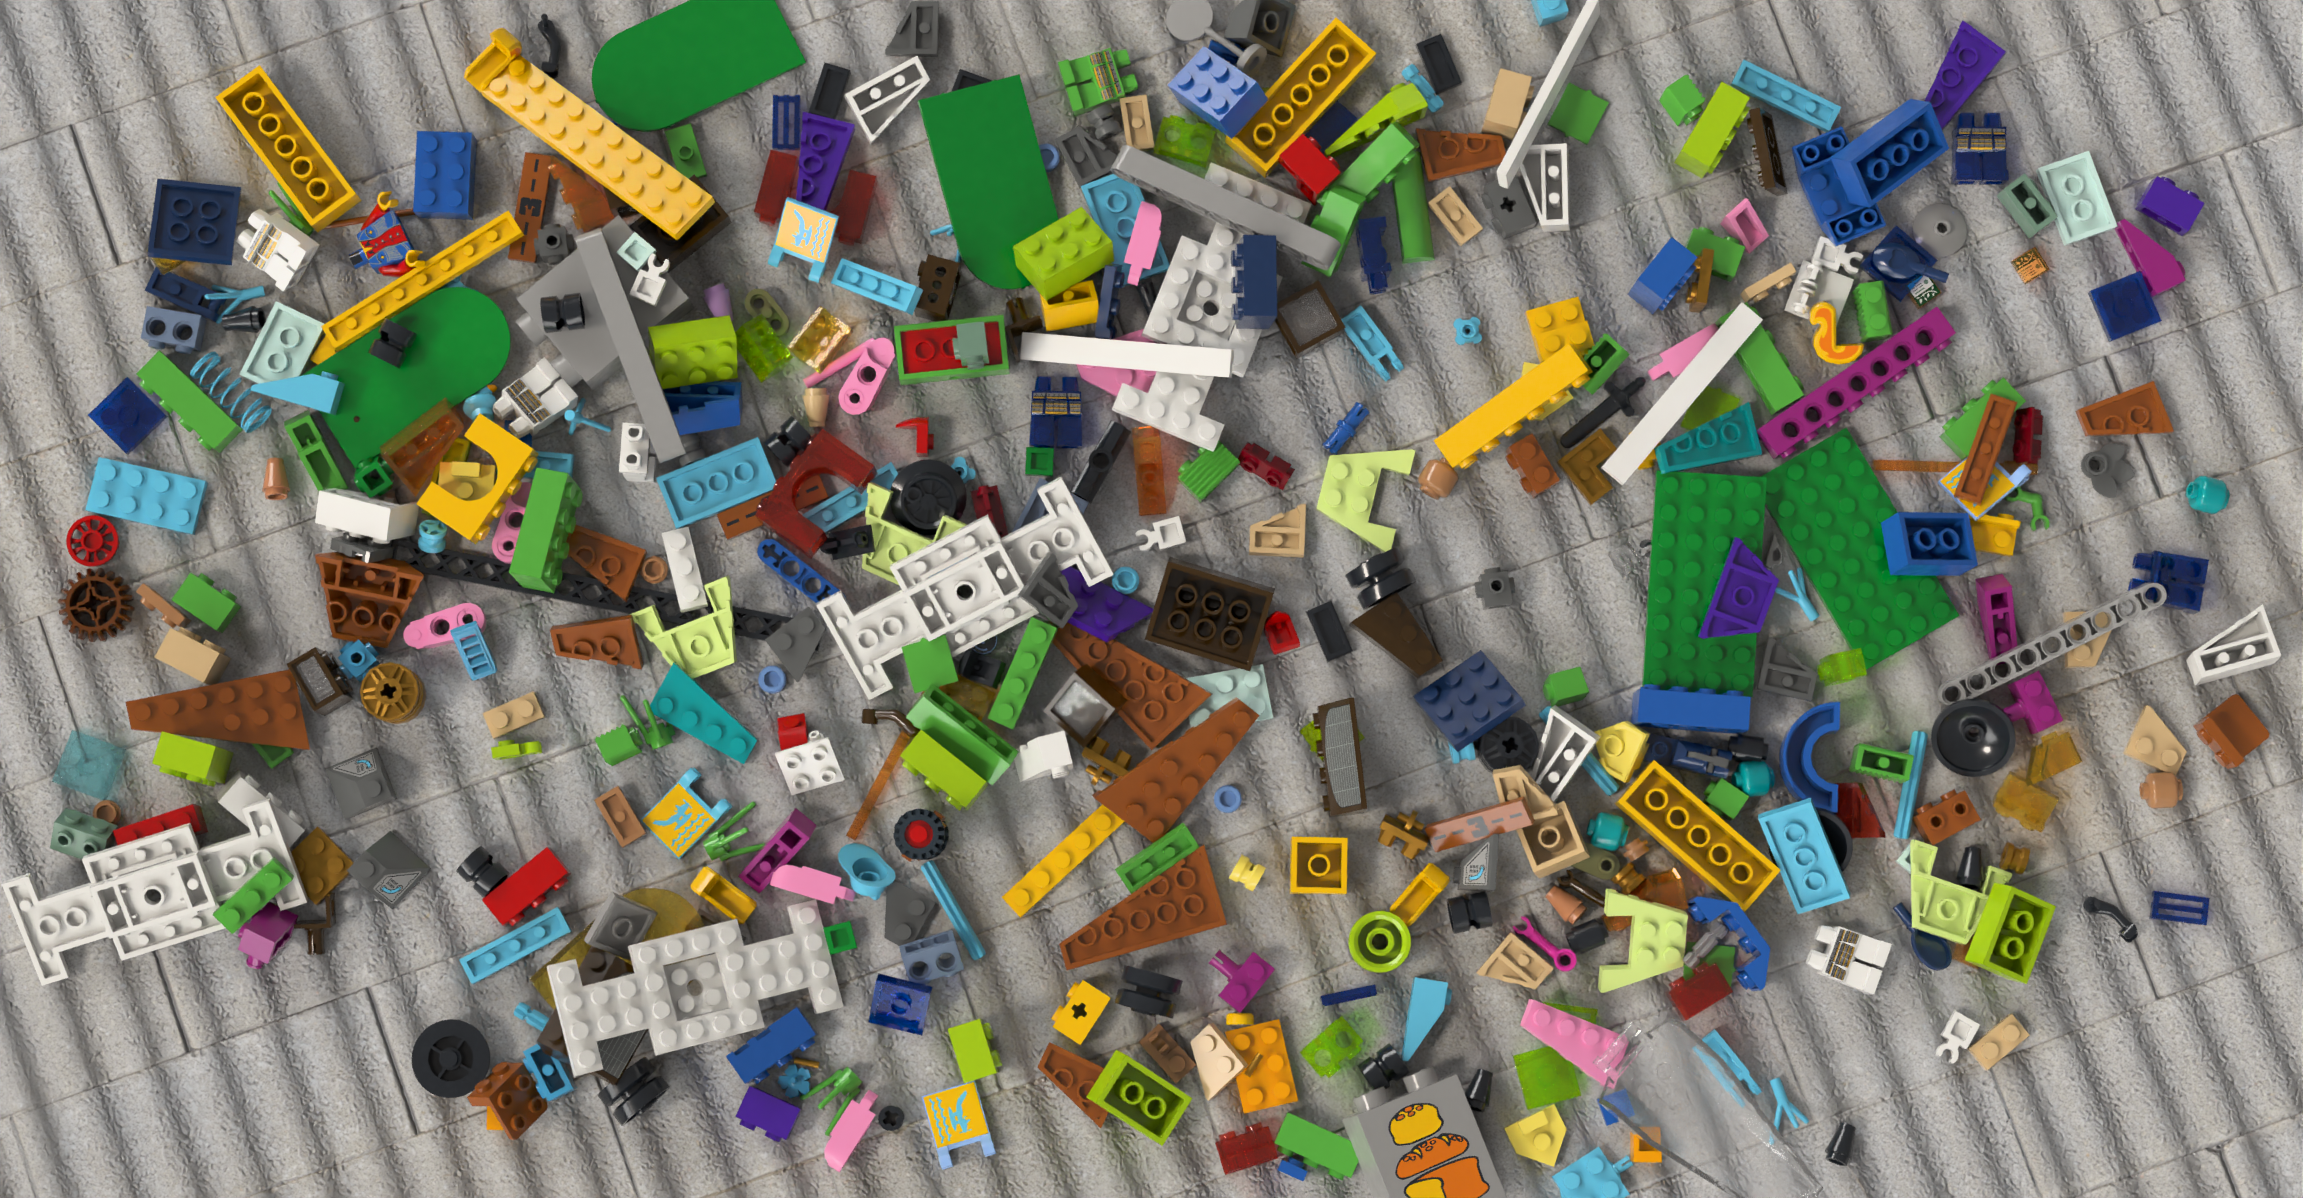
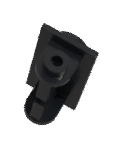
(849, 542)

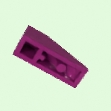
(2155, 263)
(1996, 614)
(778, 850)

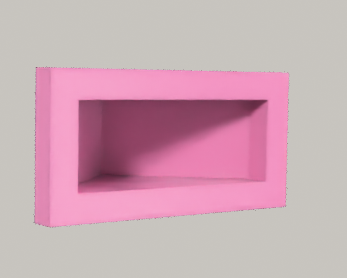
(1745, 226)

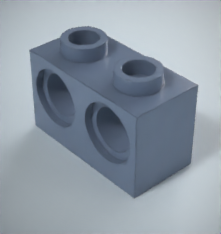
(175, 324)
(929, 951)

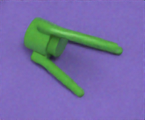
(298, 221)
(658, 734)
(718, 844)
(846, 1082)

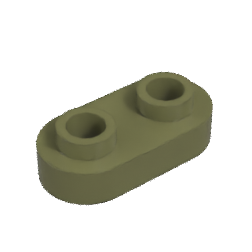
(770, 310)
(1593, 864)

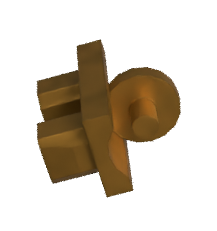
(1095, 754)
(1403, 829)

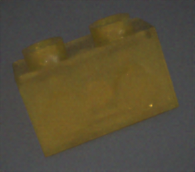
(819, 339)
(970, 696)
(2027, 804)

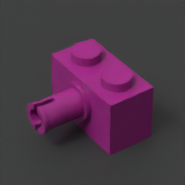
(2033, 703)
(266, 934)
(1242, 979)

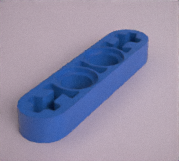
(804, 574)

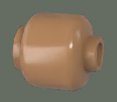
(1438, 478)
(2161, 790)

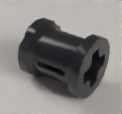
(882, 1115)

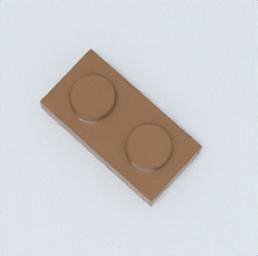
(153, 600)
(620, 816)

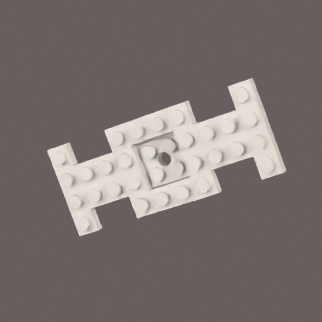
(1177, 318)
(995, 574)
(118, 903)
(729, 984)

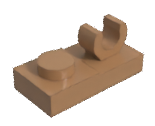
(1167, 1053)

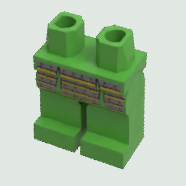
(1096, 81)

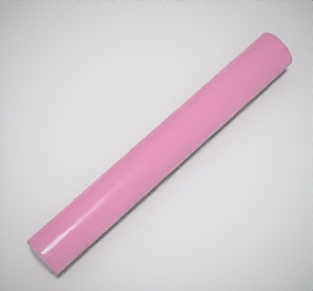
(837, 364)

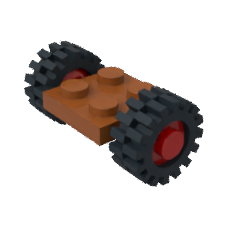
(921, 834)

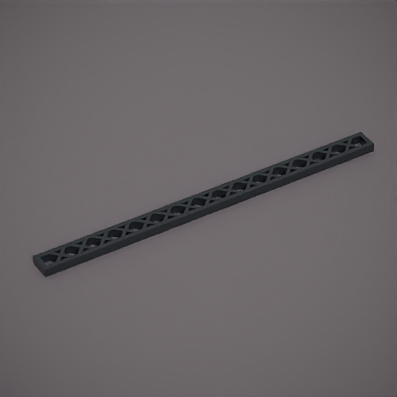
(641, 592)

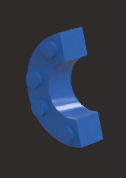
(1796, 760)

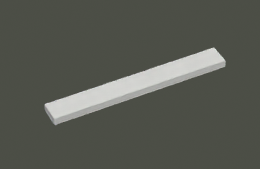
(1548, 93)
(1127, 354)
(1681, 393)

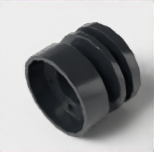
(1492, 752)

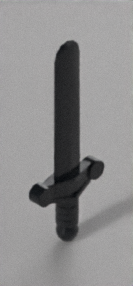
(1617, 400)

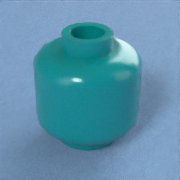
(2207, 494)
(1753, 778)
(1607, 831)

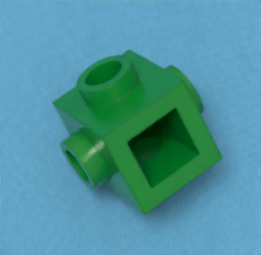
(370, 484)

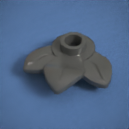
(2110, 469)

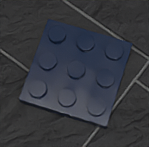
(194, 222)
(1469, 700)

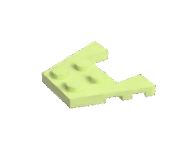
(1351, 488)
(892, 540)
(698, 644)
(1945, 906)
(1655, 940)

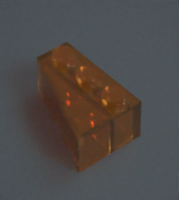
(422, 444)

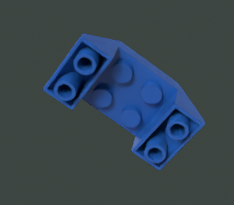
(1824, 191)
(1754, 970)

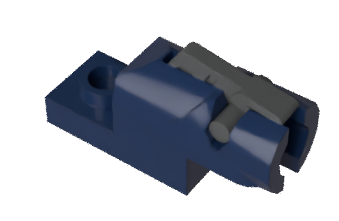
(1688, 756)

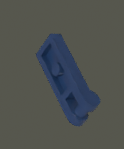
(183, 294)
(1109, 304)

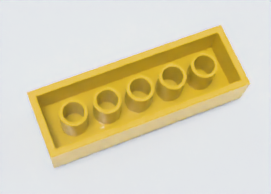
(1302, 96)
(288, 149)
(1514, 405)
(1697, 836)

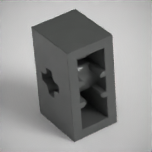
(1520, 217)

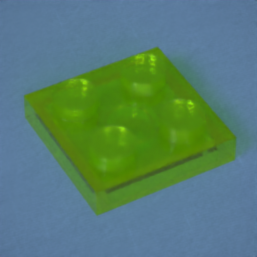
(1545, 1077)

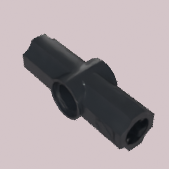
(1109, 446)

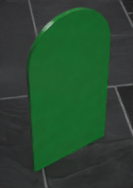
(691, 61)
(989, 175)
(456, 354)

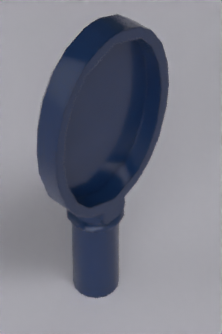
(1903, 263)
(1929, 948)

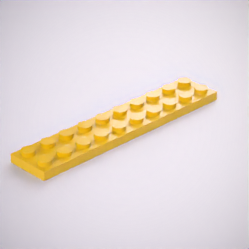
(598, 147)

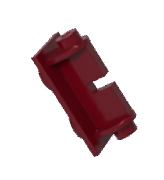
(2027, 423)
(1274, 473)
(987, 501)

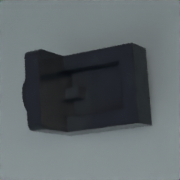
(981, 669)

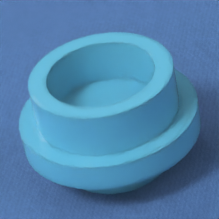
(1125, 580)

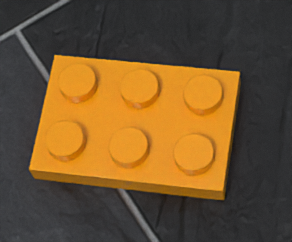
(1272, 1079)

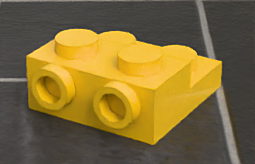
(1557, 326)

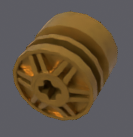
(407, 700)

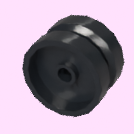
(1378, 574)
(1148, 992)
(636, 1094)

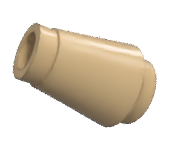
(816, 406)

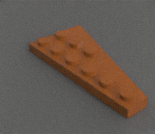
(1154, 694)
(243, 710)
(1169, 779)
(1163, 910)

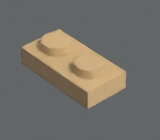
(1137, 122)
(1455, 216)
(1759, 290)
(513, 715)
(1998, 1042)

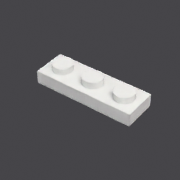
(684, 569)

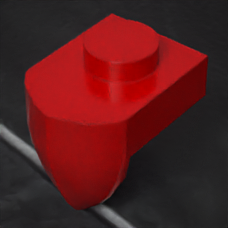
(924, 440)
(1281, 632)

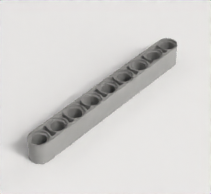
(1224, 206)
(630, 345)
(2062, 635)

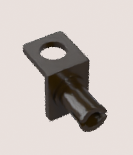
(1020, 324)
(316, 928)

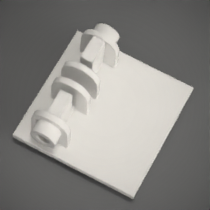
(1817, 285)
(810, 764)

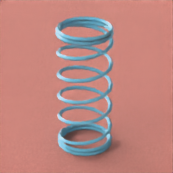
(216, 359)

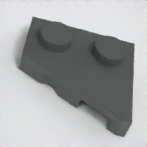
(1085, 156)
(368, 549)

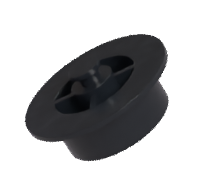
(925, 494)
(450, 1058)

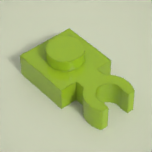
(508, 749)

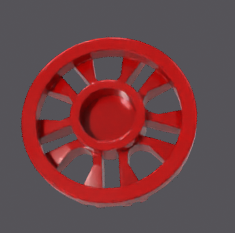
(92, 541)

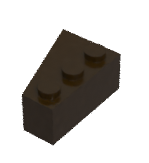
(1398, 635)

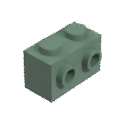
(2027, 205)
(971, 345)
(81, 834)

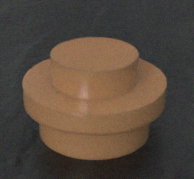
(654, 570)
(107, 811)
(1636, 849)

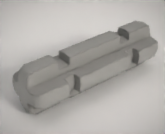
(1704, 945)

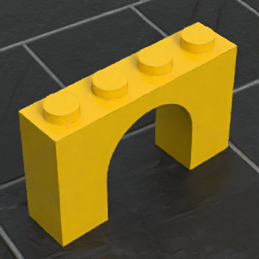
(512, 461)

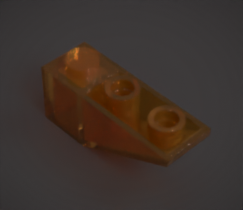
(588, 202)
(1149, 470)
(1662, 888)

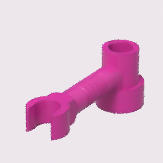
(1548, 947)

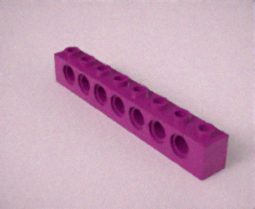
(1931, 324)

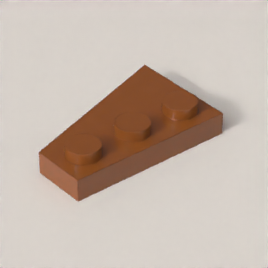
(1458, 153)
(2126, 414)
(607, 559)
(600, 639)
(1074, 1078)

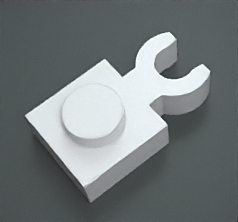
(1833, 256)
(648, 284)
(1166, 533)
(1958, 1032)

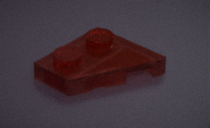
(1858, 811)

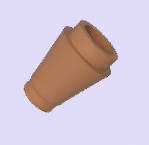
(275, 480)
(1566, 904)

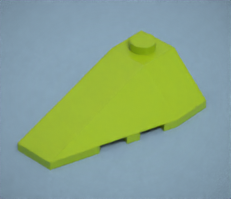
(1401, 105)

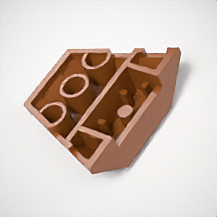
(365, 597)

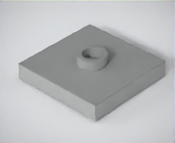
(620, 925)

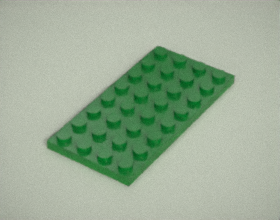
(1832, 520)
(1689, 545)

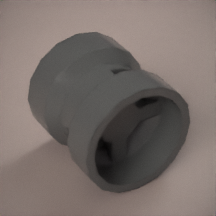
(1104, 122)
(693, 452)

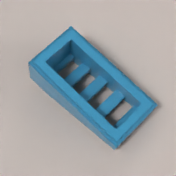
(480, 665)

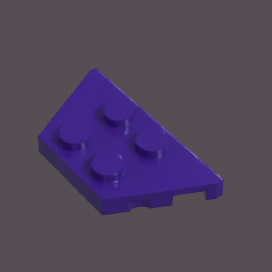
(1740, 595)
(1103, 609)

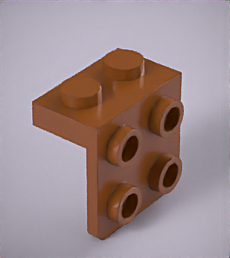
(2231, 731)
(511, 1096)

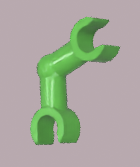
(2036, 502)

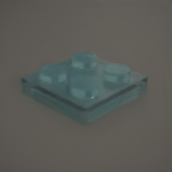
(89, 765)

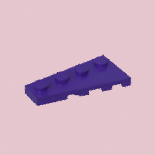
(1962, 72)
(821, 158)

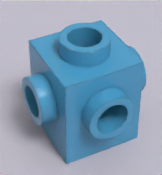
(350, 652)

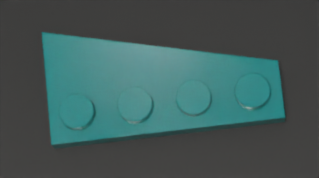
(1712, 443)
(700, 715)

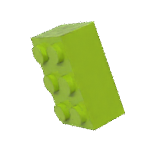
(1713, 131)
(1063, 253)
(694, 351)
(192, 759)
(943, 771)
(2010, 933)
(974, 1050)
(1139, 1097)

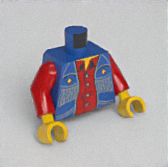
(385, 242)

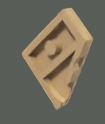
(1280, 535)
(2088, 653)
(2154, 743)
(1516, 783)
(1516, 963)
(1216, 1060)

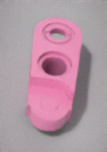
(1143, 241)
(878, 355)
(1680, 355)
(505, 532)
(424, 633)
(811, 883)
(849, 1131)

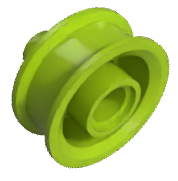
(1397, 941)

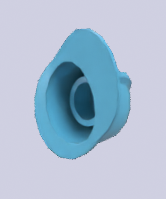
(866, 869)

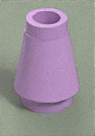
(718, 301)

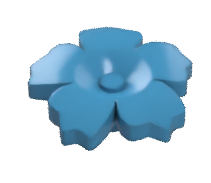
(795, 1081)

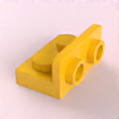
(1995, 534)

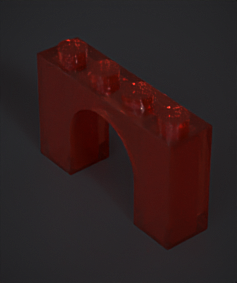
(852, 209)
(822, 456)

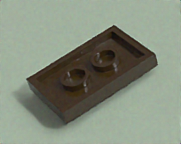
(1767, 152)

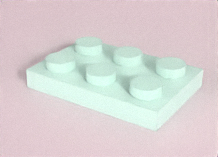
(2077, 198)
(282, 346)
(1227, 685)

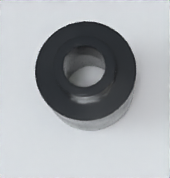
(1747, 748)
(1587, 936)

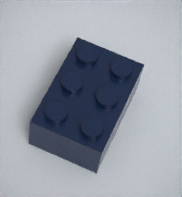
(1254, 282)

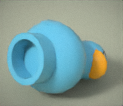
(481, 403)

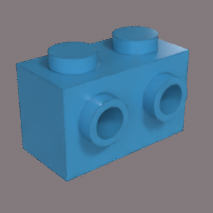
(552, 1074)

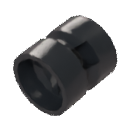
(562, 313)
(392, 343)
(790, 431)
(482, 871)
(1469, 912)
(1383, 1068)

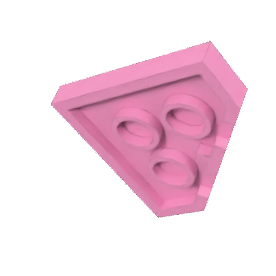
(1111, 378)

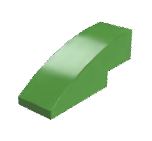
(314, 452)

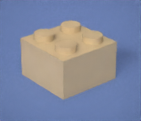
(1506, 105)
(197, 659)
(1553, 842)

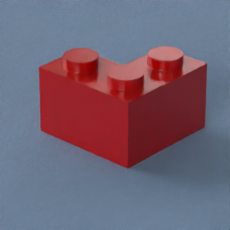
(1309, 167)

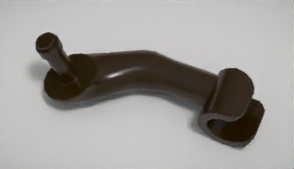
(871, 716)
(1583, 889)

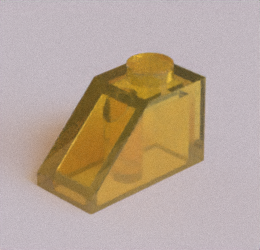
(2051, 757)

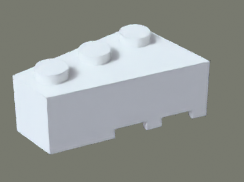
(886, 96)
(1547, 181)
(365, 516)
(2238, 649)
(1561, 752)
(1044, 757)
(245, 790)

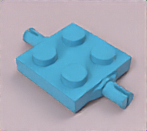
(1593, 1177)

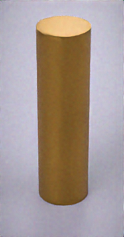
(806, 1062)
(1253, 1065)

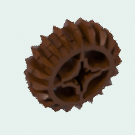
(99, 615)

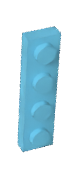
(1785, 96)
(877, 286)
(848, 502)
(515, 945)

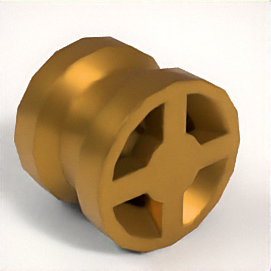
(2014, 858)
(1628, 878)

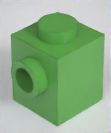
(1565, 687)
(1724, 798)

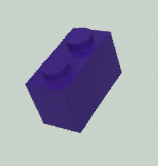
(2170, 205)
(768, 1113)

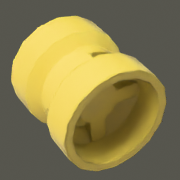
(1247, 873)

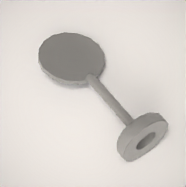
(1193, 19)

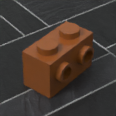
(1532, 465)
(1945, 818)

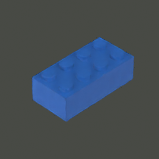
(1890, 152)
(1691, 711)

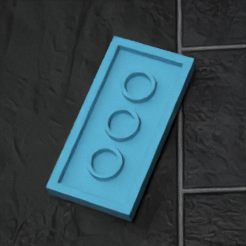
(1114, 209)
(717, 483)
(146, 496)
(1804, 855)

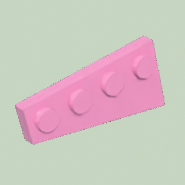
(1571, 1037)

